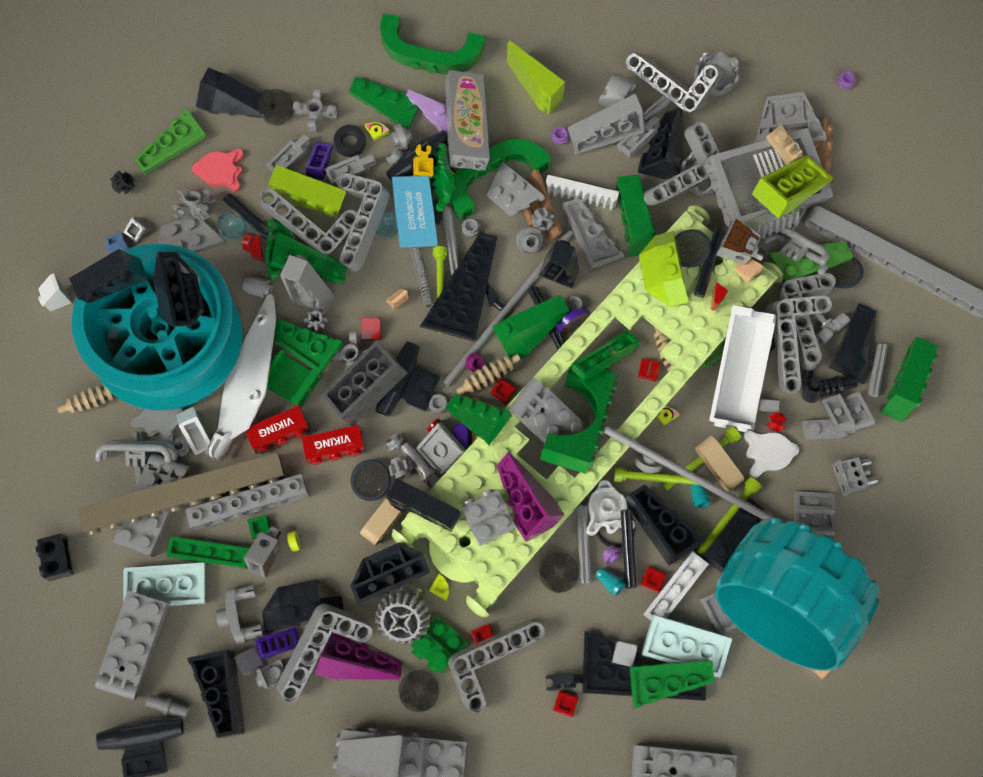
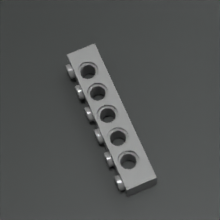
(247, 503)

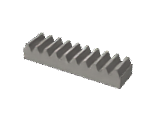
(768, 222)

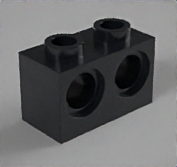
(60, 555)

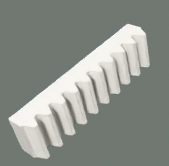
(582, 191)
(676, 587)

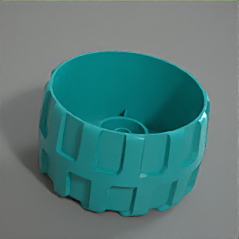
(798, 594)

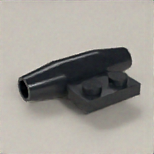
(404, 165)
(414, 387)
(141, 744)

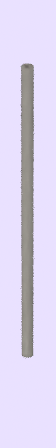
(500, 317)
(686, 473)

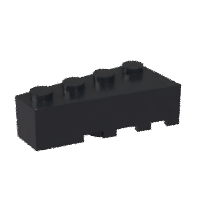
(662, 525)
(220, 691)

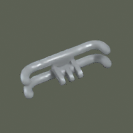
(799, 247)
(137, 451)

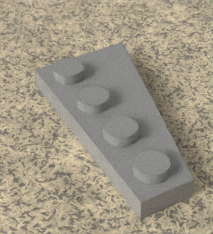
(590, 236)

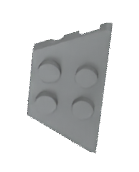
(511, 191)
(190, 234)

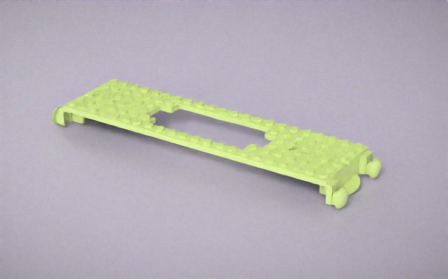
(693, 335)

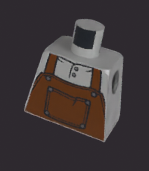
(740, 243)
(263, 552)

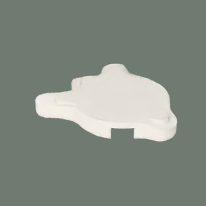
(769, 451)
(605, 509)

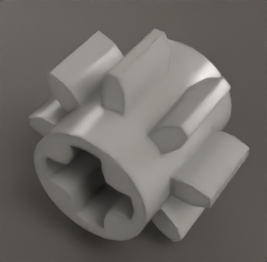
(542, 218)
(315, 315)
(400, 467)

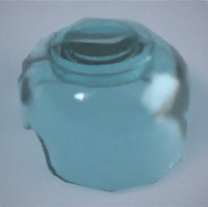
(231, 226)
(388, 226)

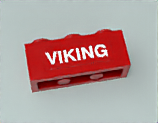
(277, 430)
(333, 445)

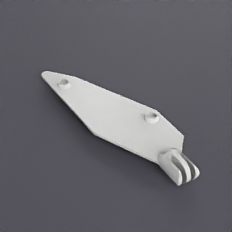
(247, 382)

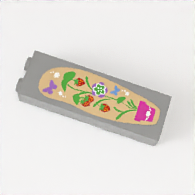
(466, 120)

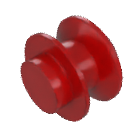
(777, 420)

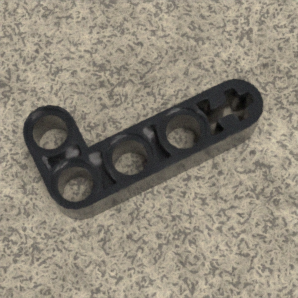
(406, 497)

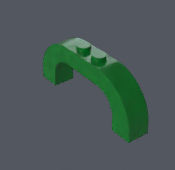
(425, 58)
(506, 151)

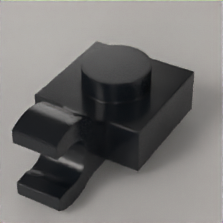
(568, 681)

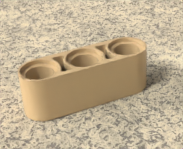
(719, 463)
(380, 523)

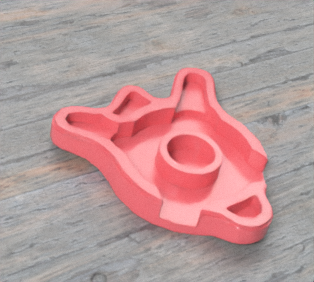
(220, 169)

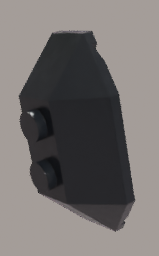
(177, 290)
(388, 571)
(295, 604)

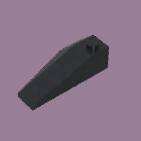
(224, 94)
(666, 149)
(855, 350)
(730, 537)

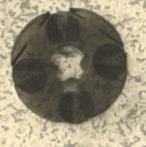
(279, 97)
(570, 573)
(415, 679)

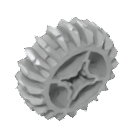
(405, 628)

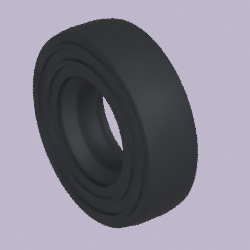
(347, 130)

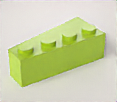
(306, 191)

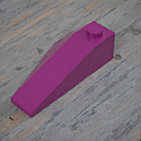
(532, 504)
(353, 661)

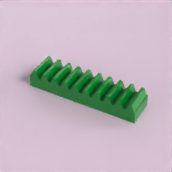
(605, 356)
(207, 552)

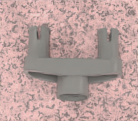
(229, 615)

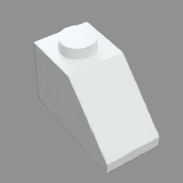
(53, 293)
(193, 430)

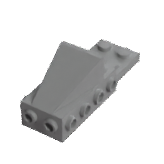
(396, 755)

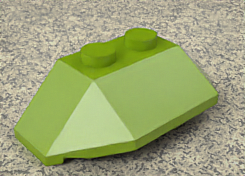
(663, 270)

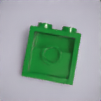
(438, 645)

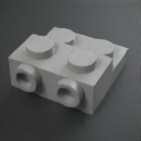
(488, 517)

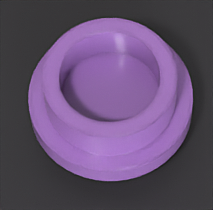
(846, 80)
(559, 135)
(611, 554)

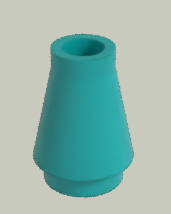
(700, 496)
(612, 582)

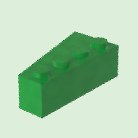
(634, 214)
(910, 379)

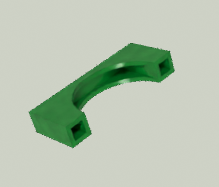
(577, 449)

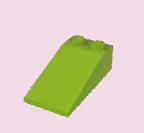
(539, 82)
(790, 185)

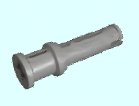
(427, 475)

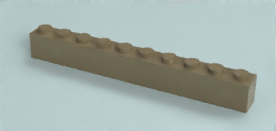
(179, 493)

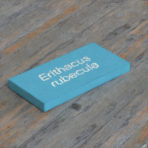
(414, 211)

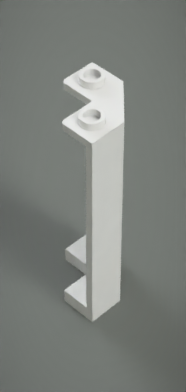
(742, 368)

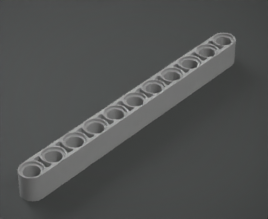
(896, 260)

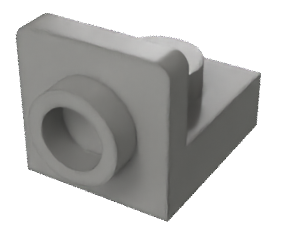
(270, 675)

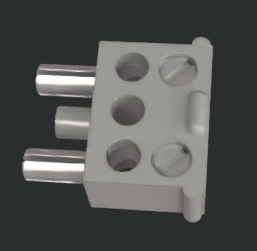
(852, 476)

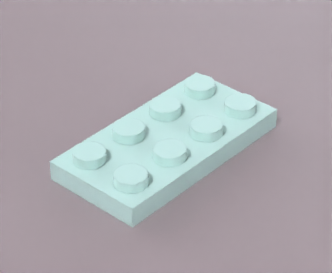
(172, 583)
(682, 642)

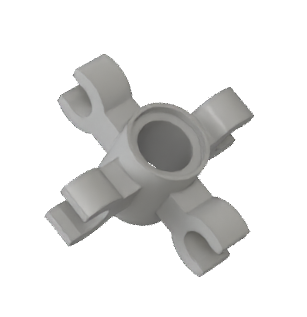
(315, 116)
(193, 203)
(353, 347)

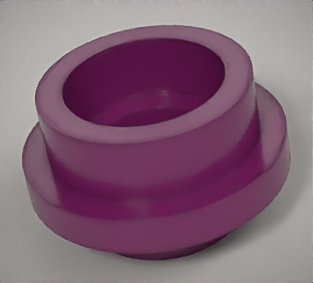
(478, 362)

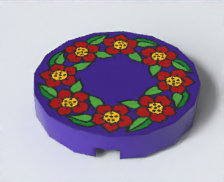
(573, 320)

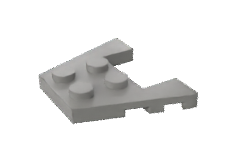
(790, 112)

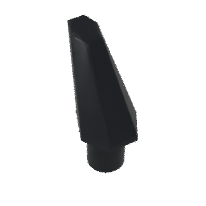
(493, 298)

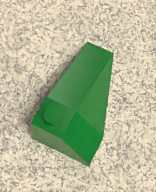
(528, 328)

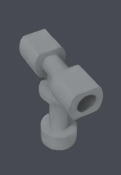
(829, 326)

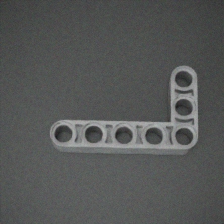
(672, 83)
(690, 175)
(366, 220)
(307, 225)
(807, 332)
(791, 337)
(316, 646)
(489, 656)

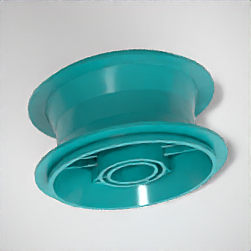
(184, 381)

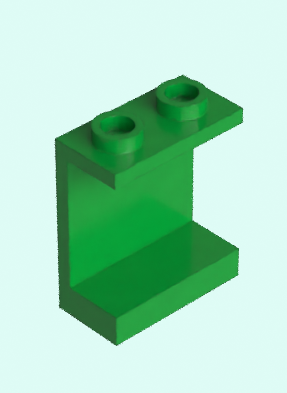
(291, 379)

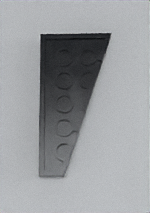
(461, 300)
(609, 678)

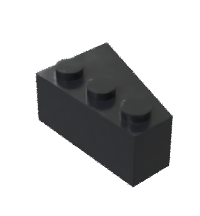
(561, 264)
(108, 276)

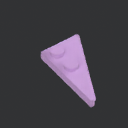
(432, 109)

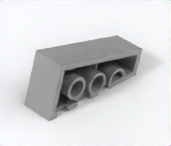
(608, 126)
(305, 285)

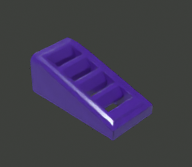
(318, 171)
(460, 432)
(260, 646)

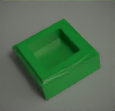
(258, 525)

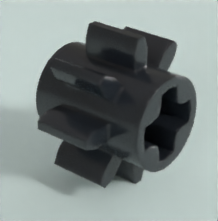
(122, 182)

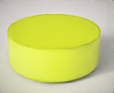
(294, 541)

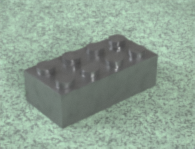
(364, 383)

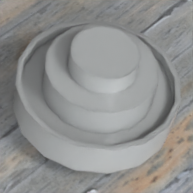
(401, 136)
(529, 239)
(647, 464)

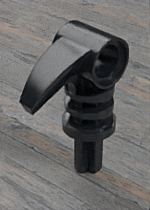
(814, 387)

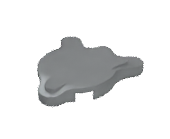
(158, 422)

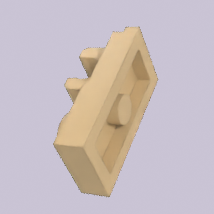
(784, 145)

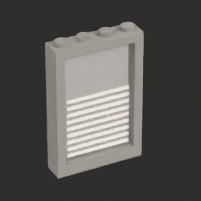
(738, 171)

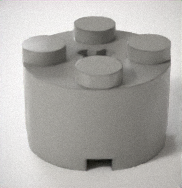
(616, 90)

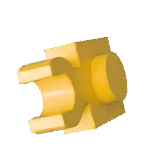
(423, 165)

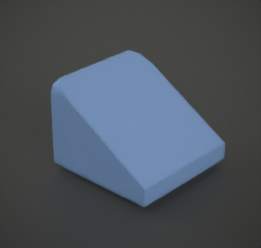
(116, 242)

